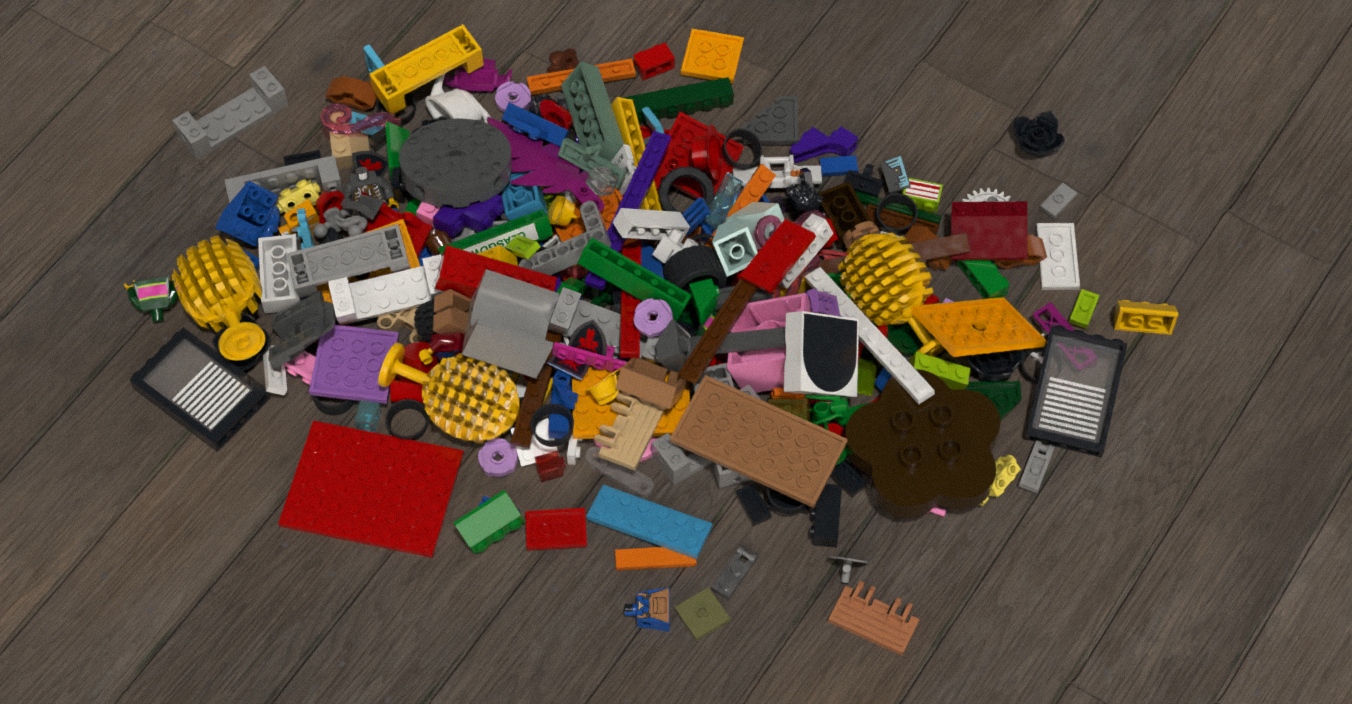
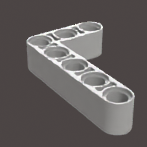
(568, 252)

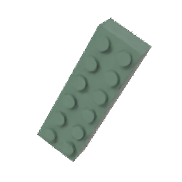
(592, 110)

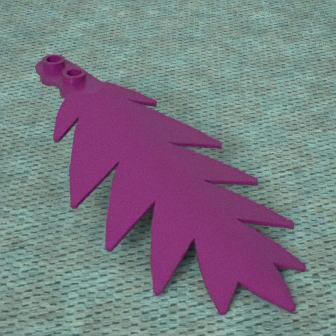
(546, 166)

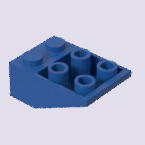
(247, 213)

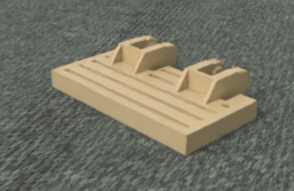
(631, 432)

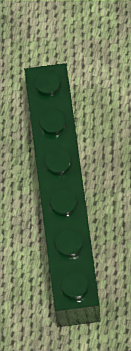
(685, 99)

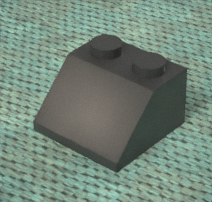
(673, 347)

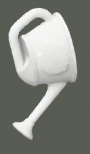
(454, 103)

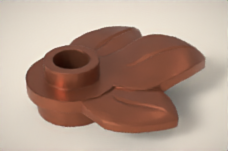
(563, 60)

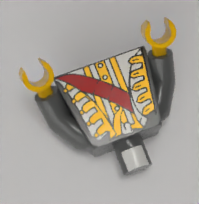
(368, 184)

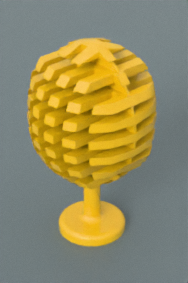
(888, 282)
(216, 289)
(460, 394)

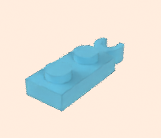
(304, 229)

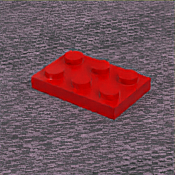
(556, 529)

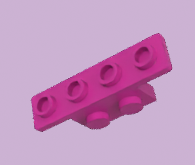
(585, 357)

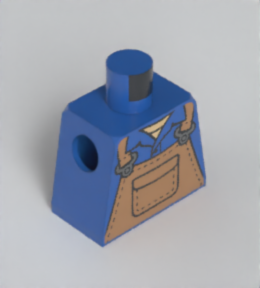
(651, 609)

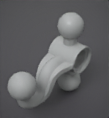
(335, 219)

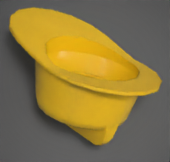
(561, 211)
(606, 389)

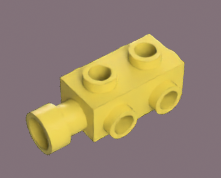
(297, 195)
(1005, 473)

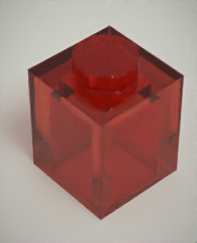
(549, 466)

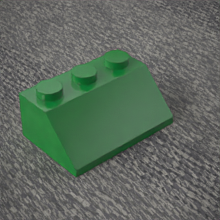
(395, 139)
(489, 522)

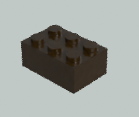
(843, 209)

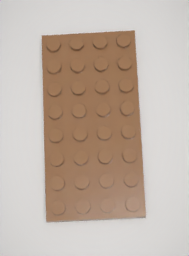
(759, 441)

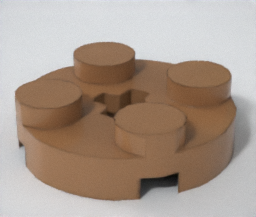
(861, 229)

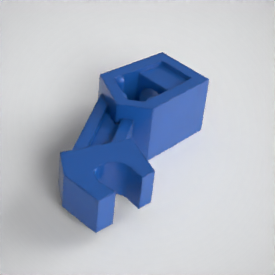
(561, 384)

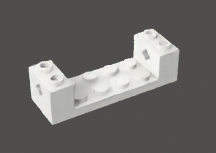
(384, 293)

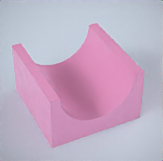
(764, 367)

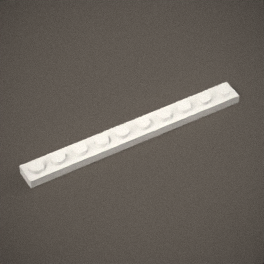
(874, 339)

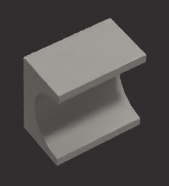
(509, 324)

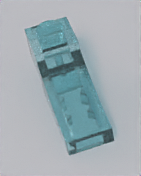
(723, 200)

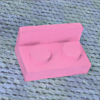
(302, 365)

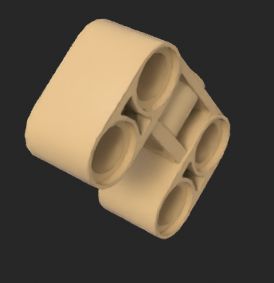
(401, 319)

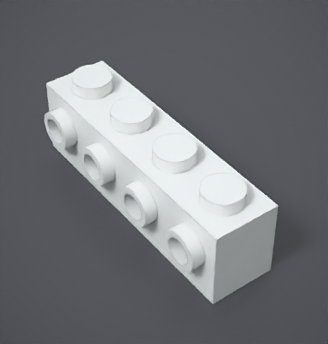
(649, 223)
(823, 233)

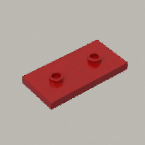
(777, 256)

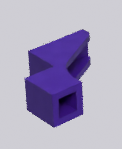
(816, 143)
(476, 216)

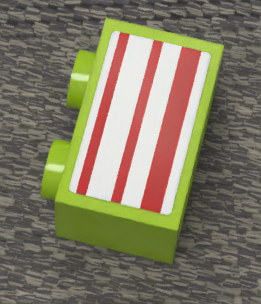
(924, 194)

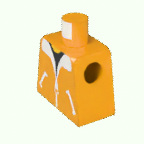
(292, 219)

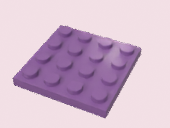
(350, 364)

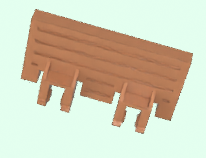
(874, 621)

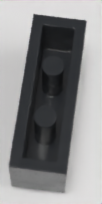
(827, 517)

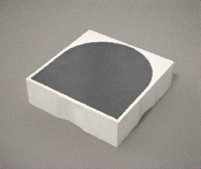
(821, 354)

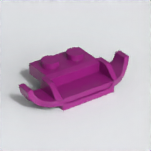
(482, 79)

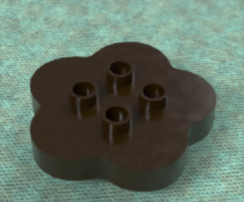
(925, 450)

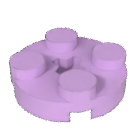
(509, 89)
(642, 317)
(498, 468)

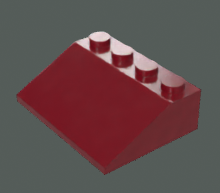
(992, 229)

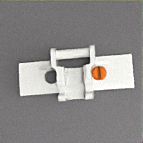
(783, 178)

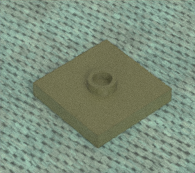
(702, 614)

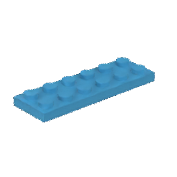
(649, 521)

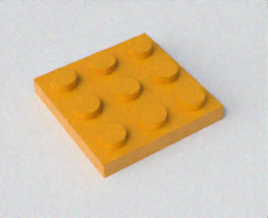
(712, 55)

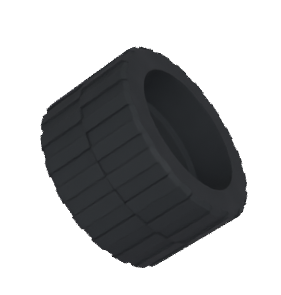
(694, 173)
(694, 265)

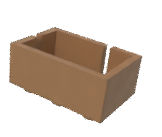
(451, 312)
(648, 383)

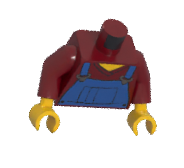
(443, 346)

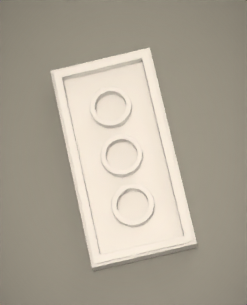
(1060, 267)

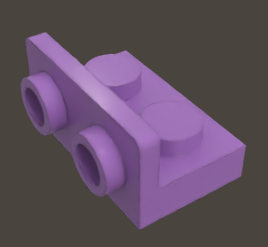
(823, 302)

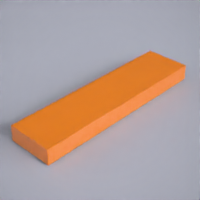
(651, 559)

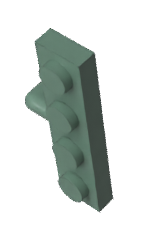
(589, 158)

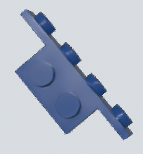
(534, 125)

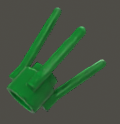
(838, 406)

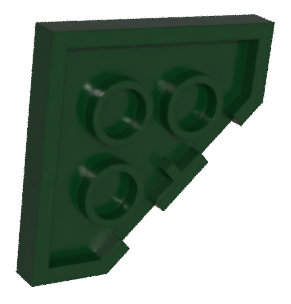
(1003, 394)

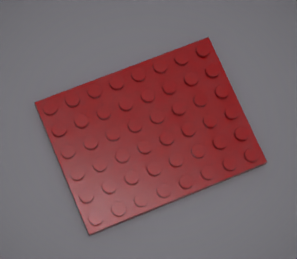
(372, 489)

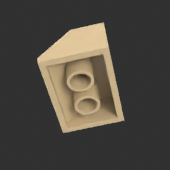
(344, 145)

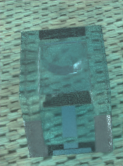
(367, 416)

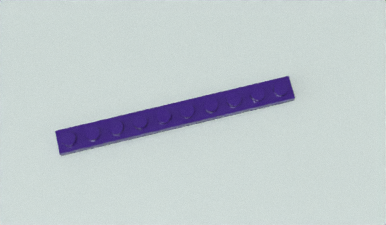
(635, 193)

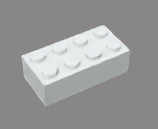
(275, 273)

